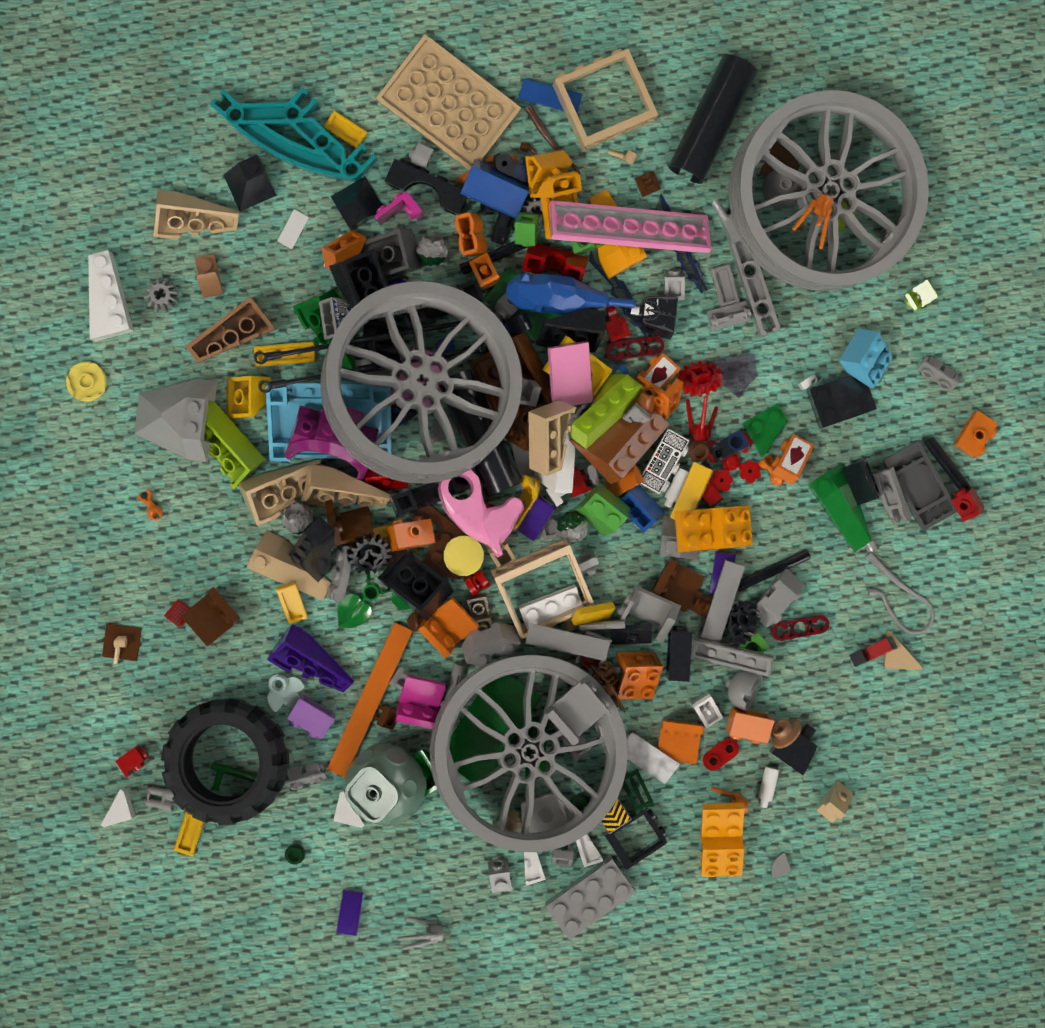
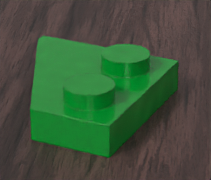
(765, 428)

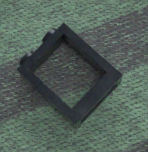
(679, 654)
(628, 861)

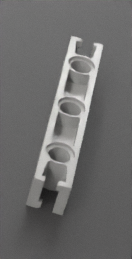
(753, 286)

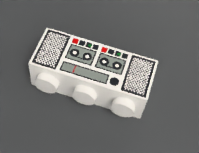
(664, 461)

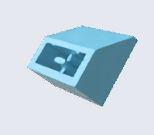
(866, 357)

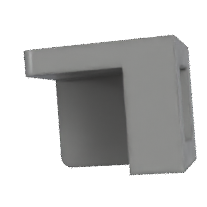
(530, 392)

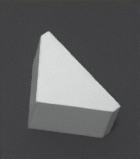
(706, 709)
(120, 810)
(345, 813)

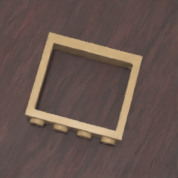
(615, 130)
(531, 562)

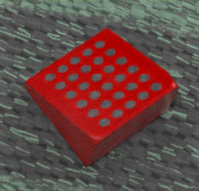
(175, 613)

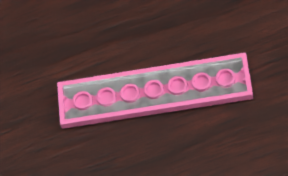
(629, 227)

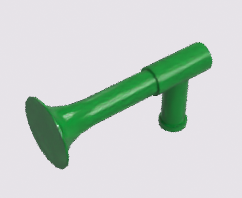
(225, 769)

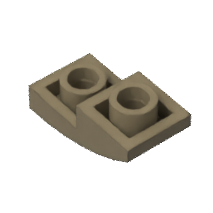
(480, 611)

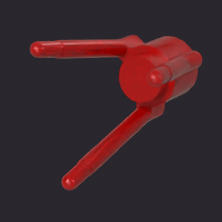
(700, 431)

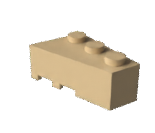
(547, 436)

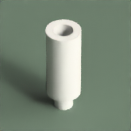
(675, 487)
(768, 786)

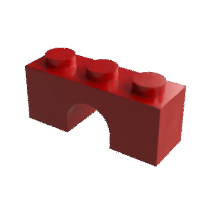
(545, 257)

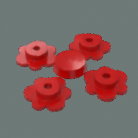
(731, 464)

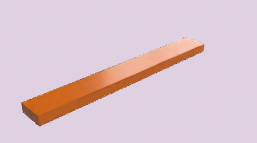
(370, 699)

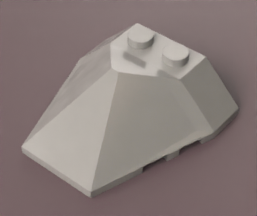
(177, 417)

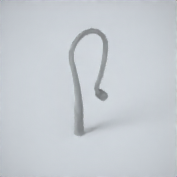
(874, 592)

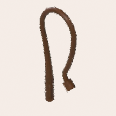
(543, 131)

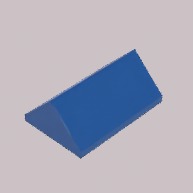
(495, 189)

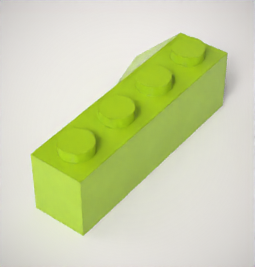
(607, 408)
(230, 446)

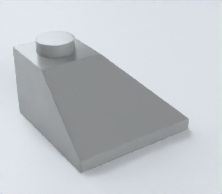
(668, 541)

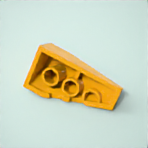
(616, 258)

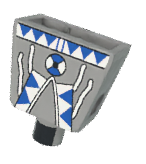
(332, 313)

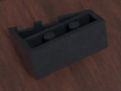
(314, 549)

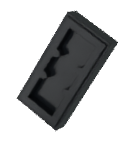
(632, 634)

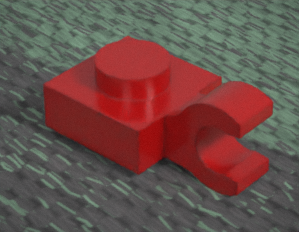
(616, 327)

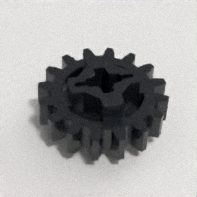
(359, 557)
(742, 622)

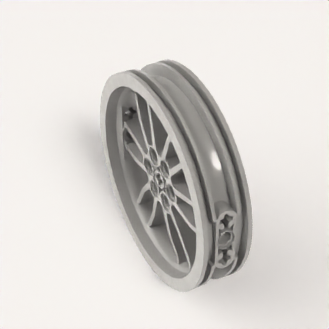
(900, 146)
(396, 301)
(448, 783)

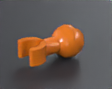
(766, 464)
(152, 508)

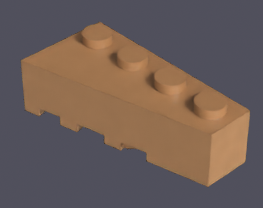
(234, 329)

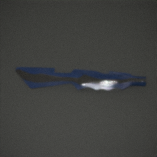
(685, 257)
(618, 290)

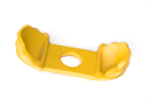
(529, 495)

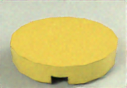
(86, 381)
(463, 555)

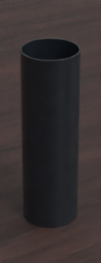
(713, 117)
(498, 468)

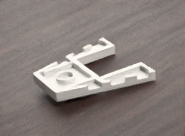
(546, 815)

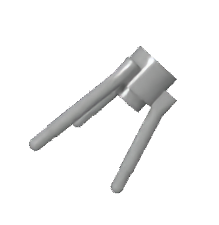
(433, 934)

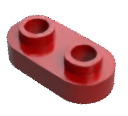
(719, 752)

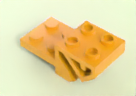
(551, 181)
(713, 528)
(722, 839)

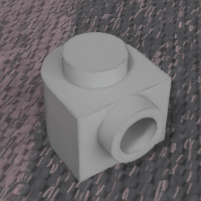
(421, 155)

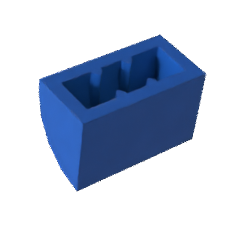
(643, 508)

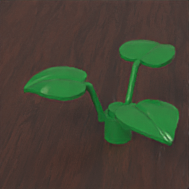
(354, 611)

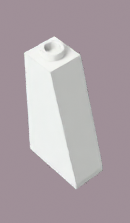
(562, 480)

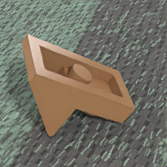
(208, 276)

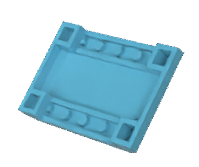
(285, 402)

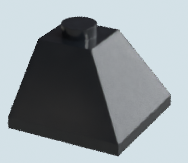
(249, 183)
(357, 203)

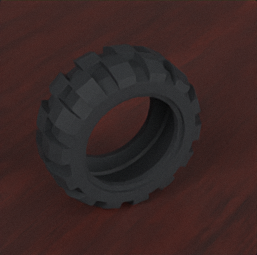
(180, 772)

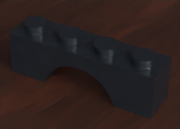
(403, 176)
(429, 314)
(425, 496)

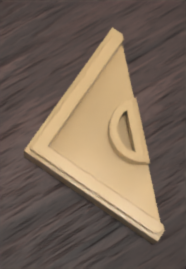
(900, 657)

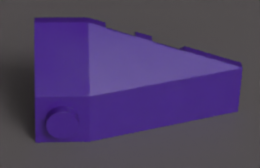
(302, 652)

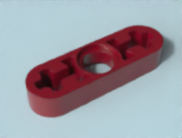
(618, 344)
(813, 619)

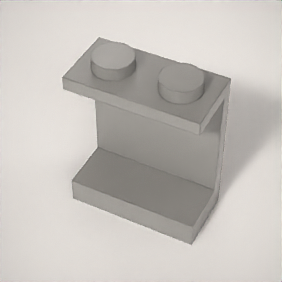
(651, 609)
(577, 710)

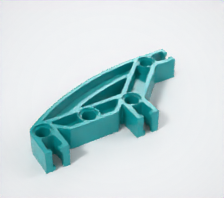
(325, 161)

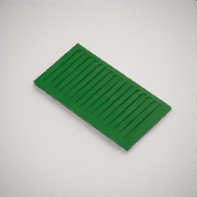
(470, 740)

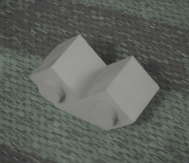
(778, 597)
(498, 639)

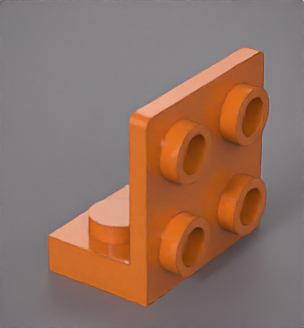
(665, 400)
(448, 627)
(639, 674)
(680, 740)

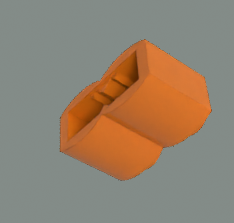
(471, 237)

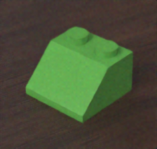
(603, 510)

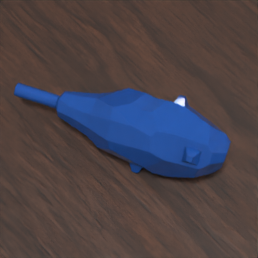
(557, 294)

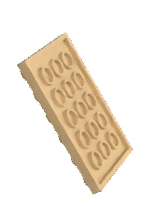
(448, 103)

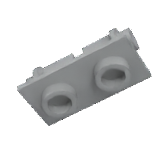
(729, 315)
(946, 379)
(313, 775)

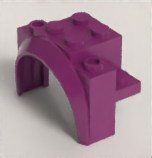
(314, 434)

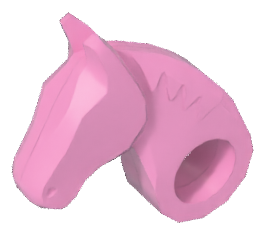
(483, 524)

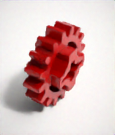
(700, 378)

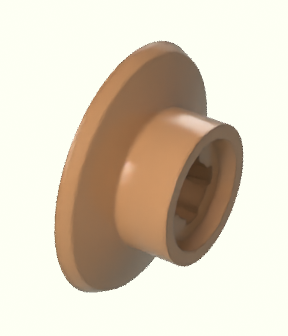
(785, 732)

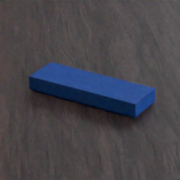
(546, 96)

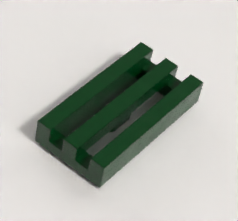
(644, 805)

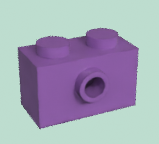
(310, 716)

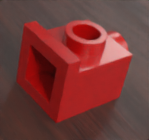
(579, 482)
(969, 497)
(132, 760)

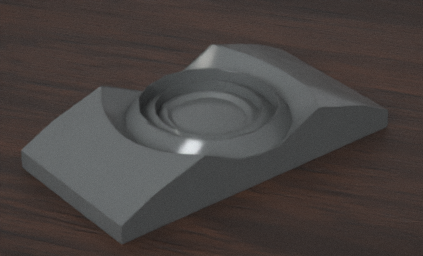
(921, 486)

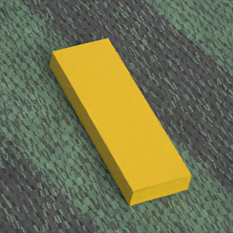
(291, 359)
(693, 488)

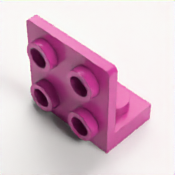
(399, 202)
(419, 701)

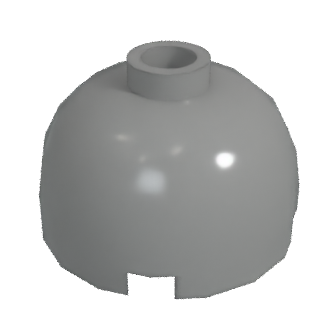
(777, 185)
(743, 689)

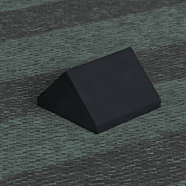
(384, 347)
(861, 481)

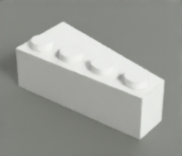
(107, 301)

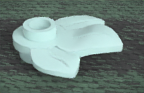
(286, 694)

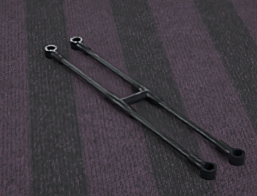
(371, 339)

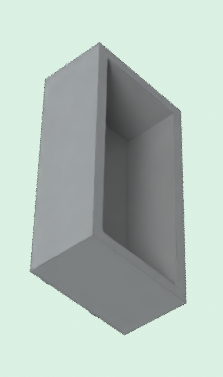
(590, 897)

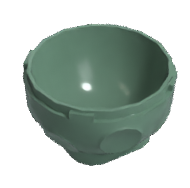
(395, 779)

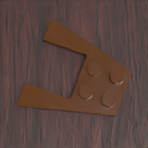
(444, 535)

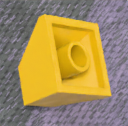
(244, 396)

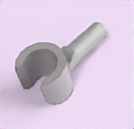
(869, 547)

